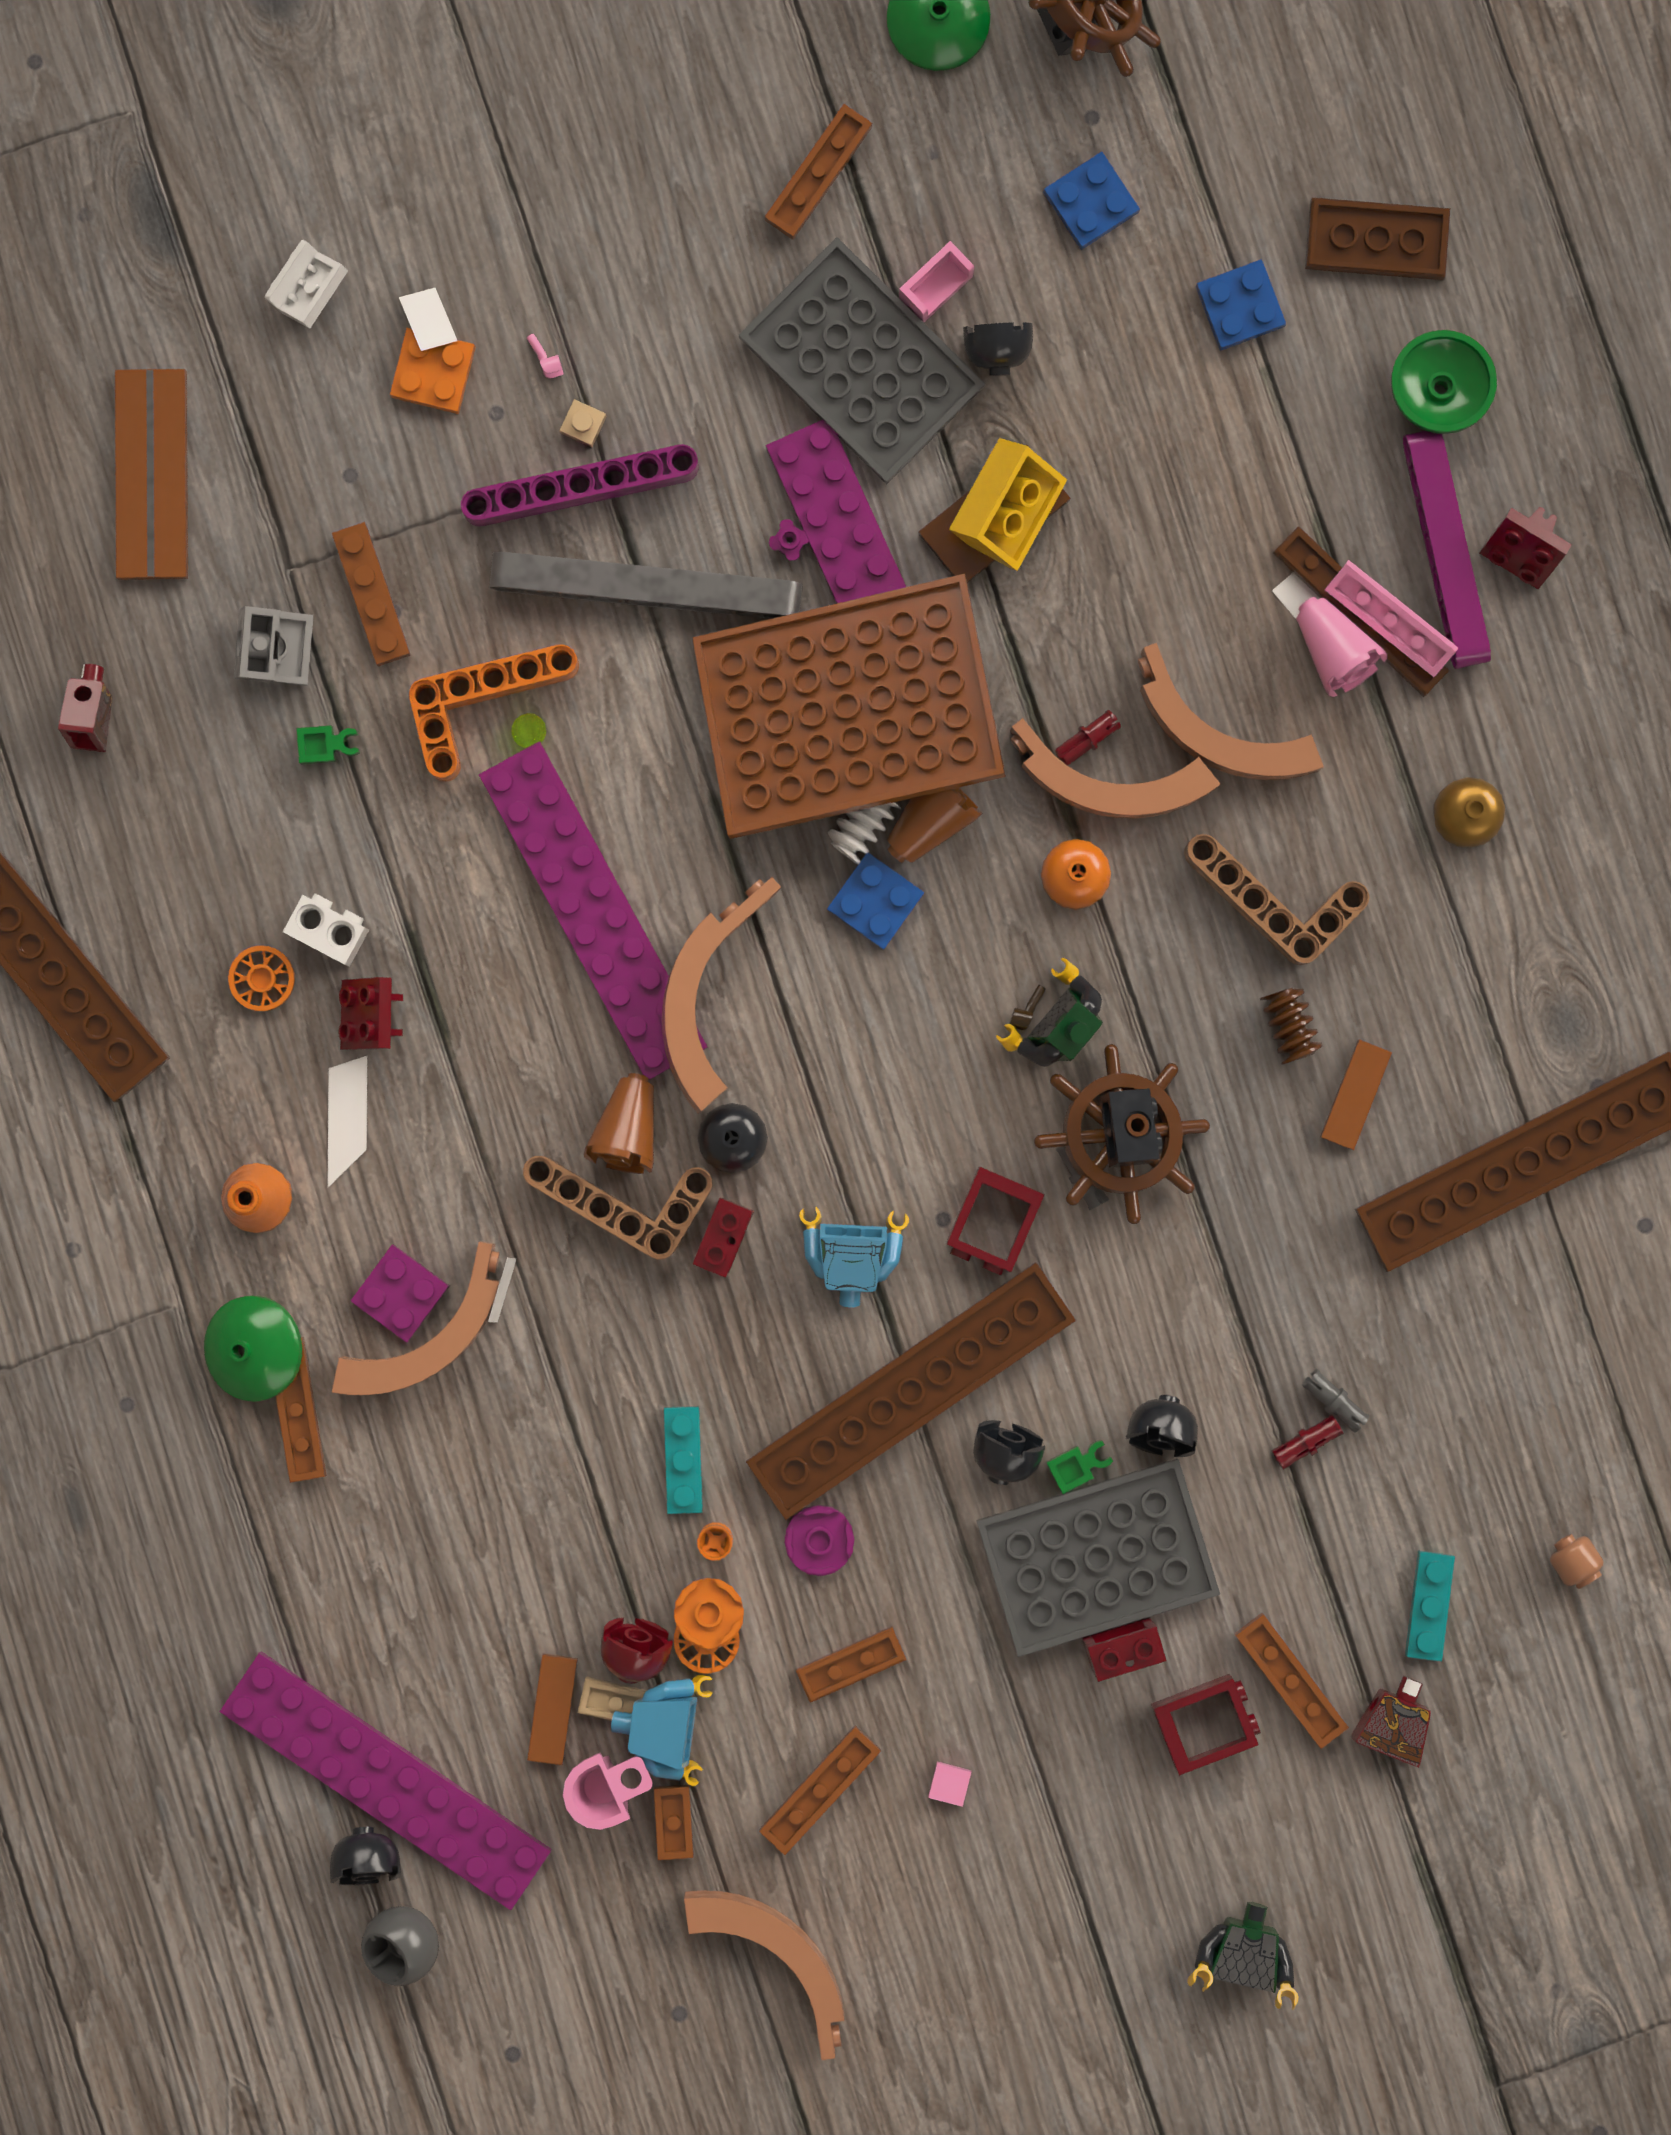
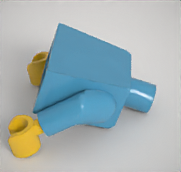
(663, 1728)

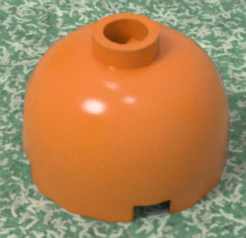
(1063, 885)

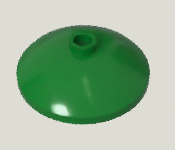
(934, 39)
(1448, 361)
(269, 1344)

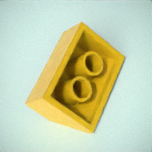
(1008, 503)

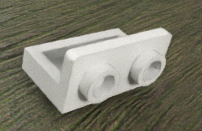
(305, 284)

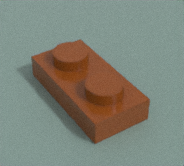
(673, 1822)

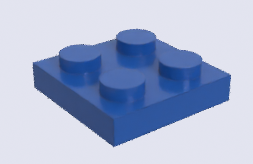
(1091, 200)
(1240, 305)
(875, 901)

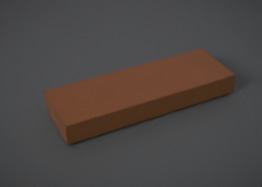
(1355, 1094)
(851, 1664)
(552, 1709)

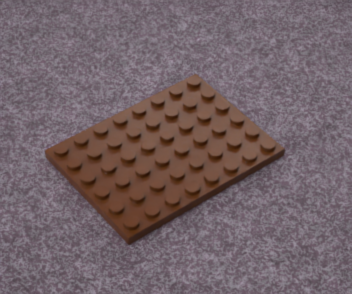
(848, 706)

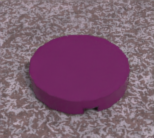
(819, 1540)

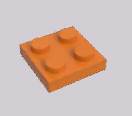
(433, 375)

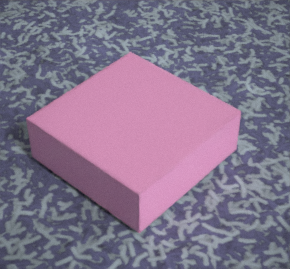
(949, 1784)

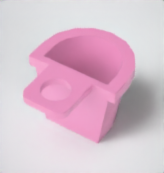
(596, 1793)

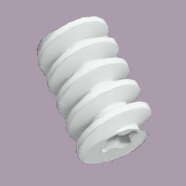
(859, 829)

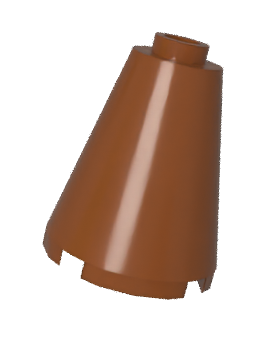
(929, 822)
(626, 1128)

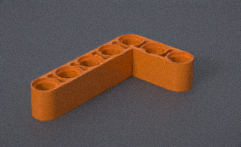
(478, 692)

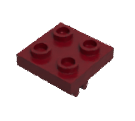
(1526, 546)
(367, 1013)

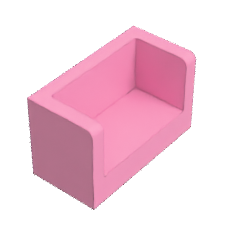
(936, 281)

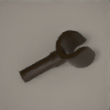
(1022, 1018)

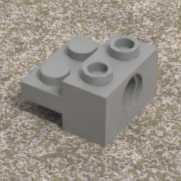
(256, 646)

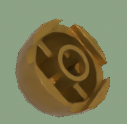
(1469, 812)

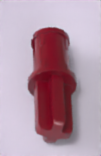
(1087, 738)

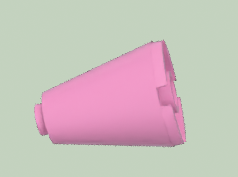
(1337, 646)

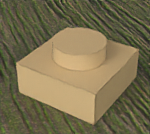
(583, 423)

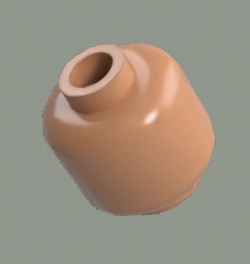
(1576, 1561)

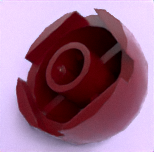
(636, 1650)

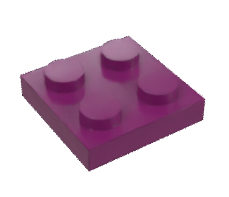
(400, 1293)

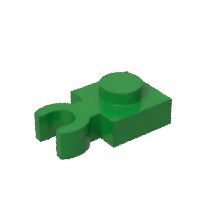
(320, 744)
(1073, 1467)

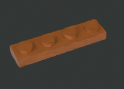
(818, 171)
(371, 594)
(301, 1426)
(1291, 1680)
(819, 1790)

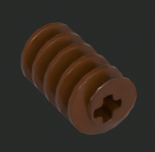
(1291, 1024)

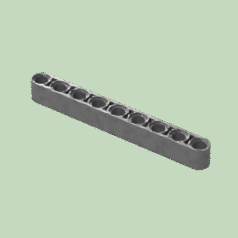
(644, 585)

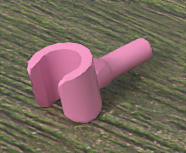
(551, 366)

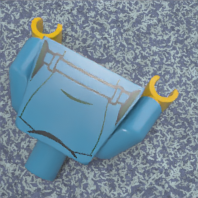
(852, 1255)

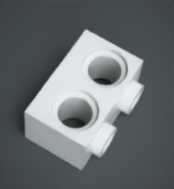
(323, 936)

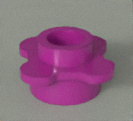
(779, 542)

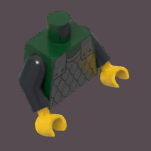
(1064, 1027)
(1246, 1955)

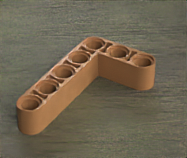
(1270, 905)
(619, 1210)

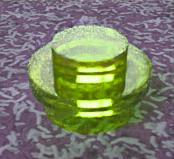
(528, 730)

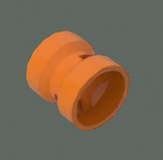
(715, 1546)

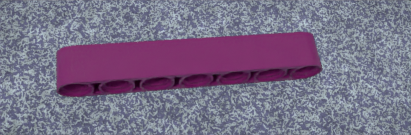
(563, 479)
(1446, 547)

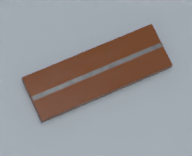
(151, 474)

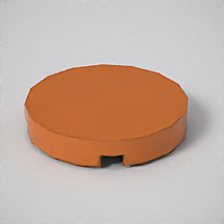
(708, 1613)

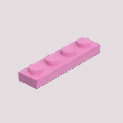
(1391, 618)

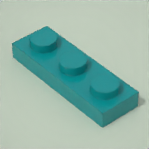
(683, 1459)
(1429, 1605)

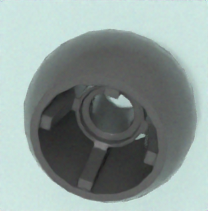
(400, 1945)

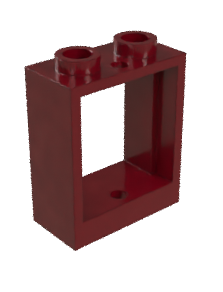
(1008, 1187)
(715, 1250)
(1113, 1647)
(1172, 1739)

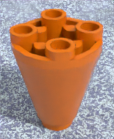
(269, 1195)

